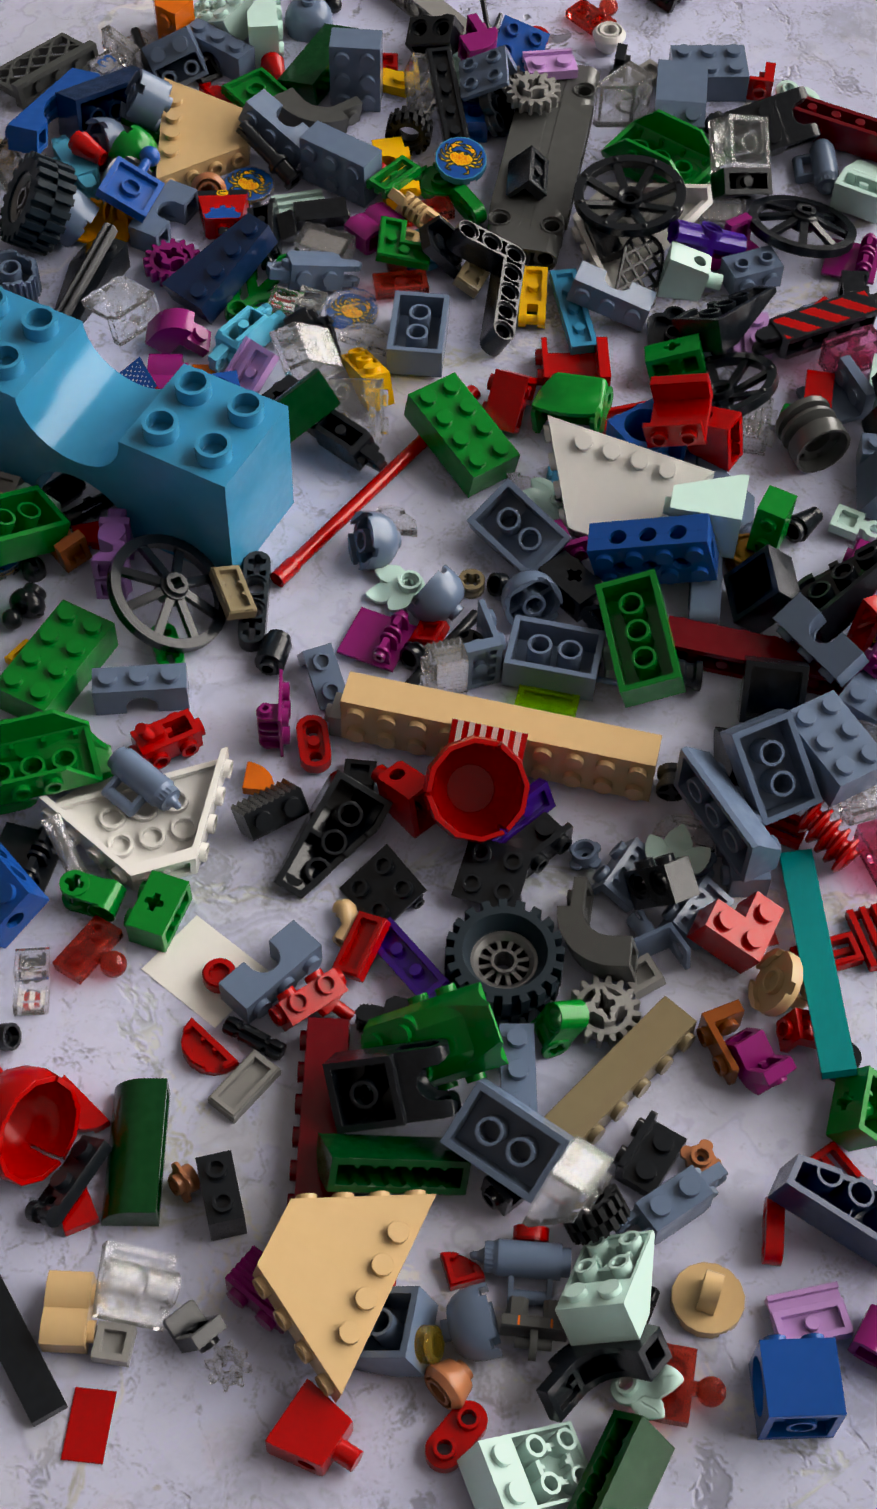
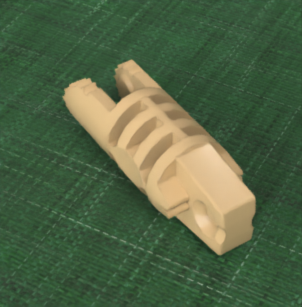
(412, 207)

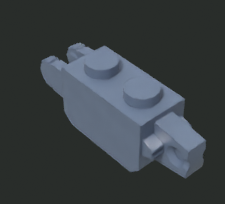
(315, 270)
(676, 1201)

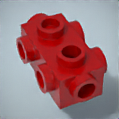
(168, 738)
(319, 995)

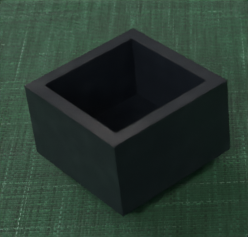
(761, 588)
(771, 685)

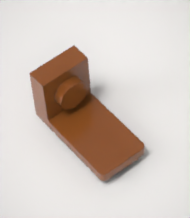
(72, 551)
(711, 1026)

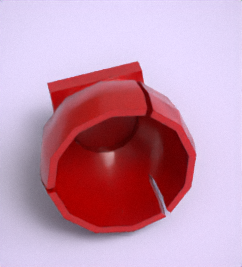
(476, 789)
(36, 1112)

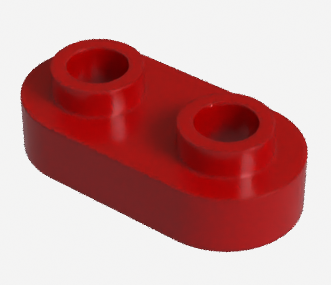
(313, 746)
(456, 1435)

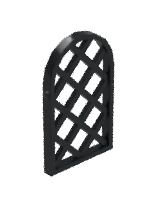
(624, 257)

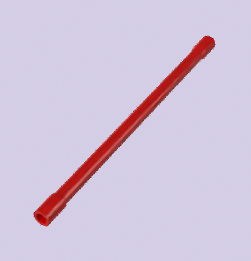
(293, 564)

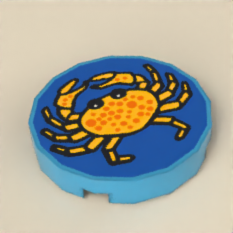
(460, 160)

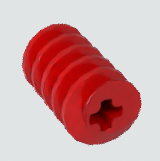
(828, 837)

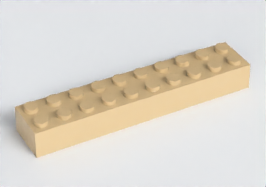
(556, 749)

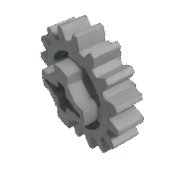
(533, 92)
(613, 1002)

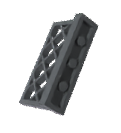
(41, 77)

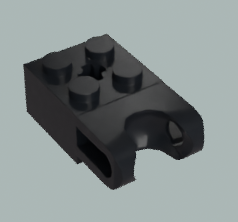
(784, 130)
(397, 1086)

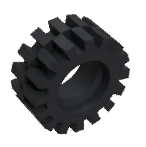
(414, 120)
(604, 1217)

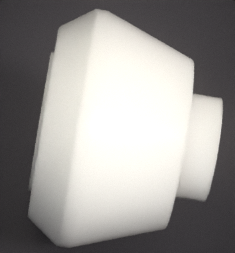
(607, 36)

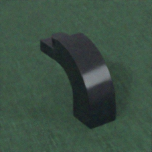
(585, 1366)

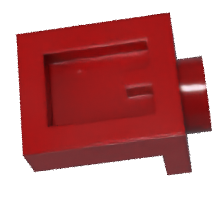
(761, 86)
(795, 1030)

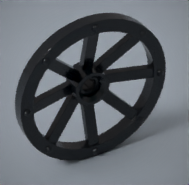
(629, 199)
(804, 217)
(727, 391)
(169, 589)

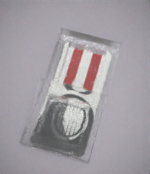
(291, 301)
(31, 981)

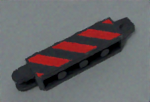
(807, 327)

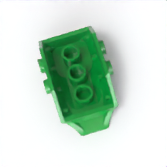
(667, 140)
(47, 756)
(453, 1014)

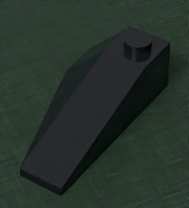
(114, 264)
(725, 320)
(842, 589)
(336, 826)

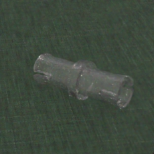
(63, 843)

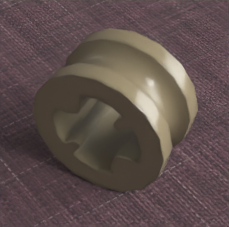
(472, 576)

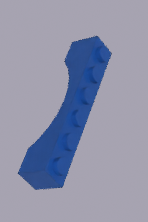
(30, 128)

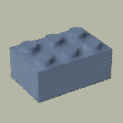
(356, 66)
(726, 69)
(339, 162)
(418, 333)
(553, 656)
(836, 747)
(771, 765)
(506, 1139)

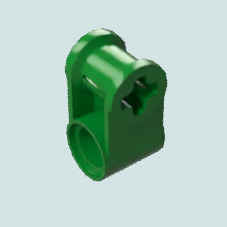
(92, 895)
(560, 1025)

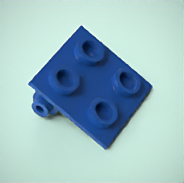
(520, 37)

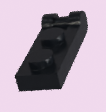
(68, 1182)

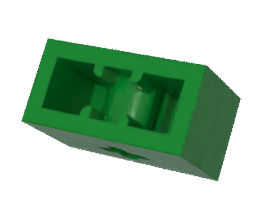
(675, 357)
(771, 519)
(158, 911)
(854, 1110)

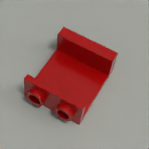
(586, 364)
(679, 410)

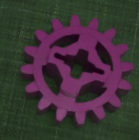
(167, 259)

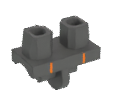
(531, 1331)

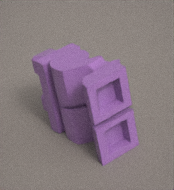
(112, 536)

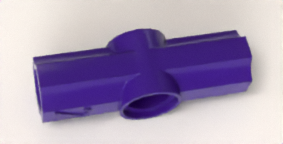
(707, 237)

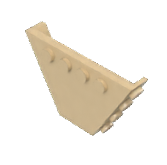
(199, 136)
(334, 1271)

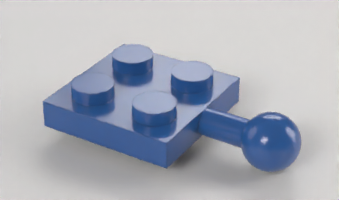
(131, 186)

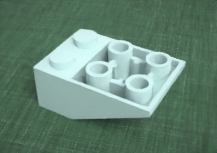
(225, 15)
(265, 28)
(857, 191)
(609, 1290)
(525, 1469)

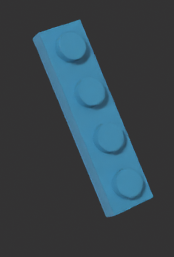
(574, 318)

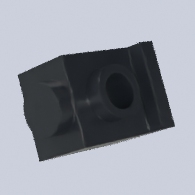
(852, 281)

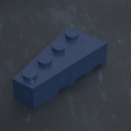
(92, 99)
(221, 268)
(830, 1202)

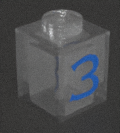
(106, 63)

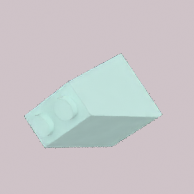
(720, 498)

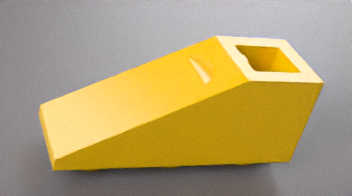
(362, 364)

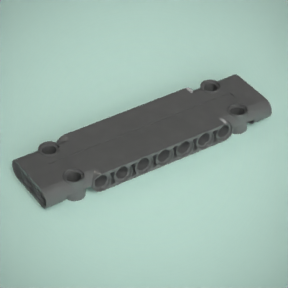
(561, 139)

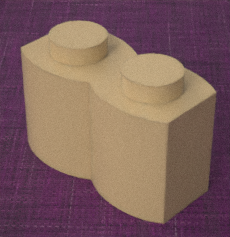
(67, 1312)

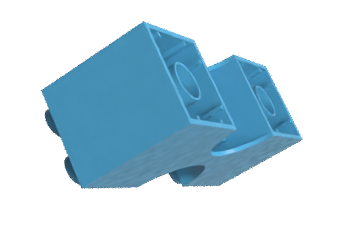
(180, 459)

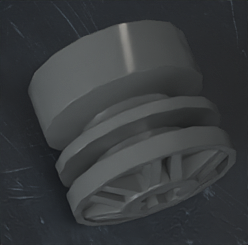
(812, 434)

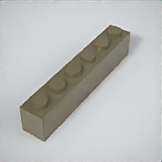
(624, 1072)

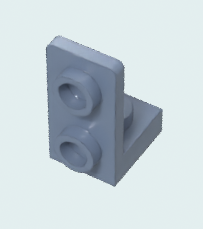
(323, 673)

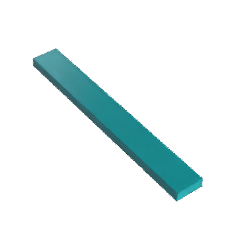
(819, 967)

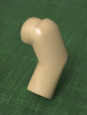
(346, 912)

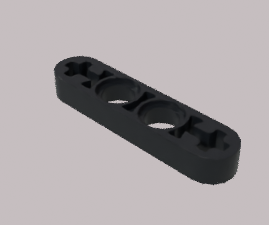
(260, 599)

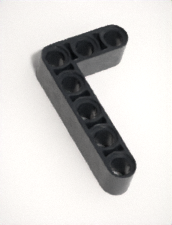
(506, 269)

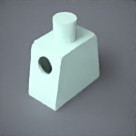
(687, 274)

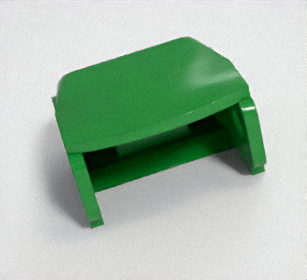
(574, 400)

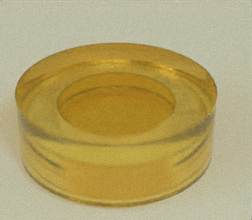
(429, 1344)

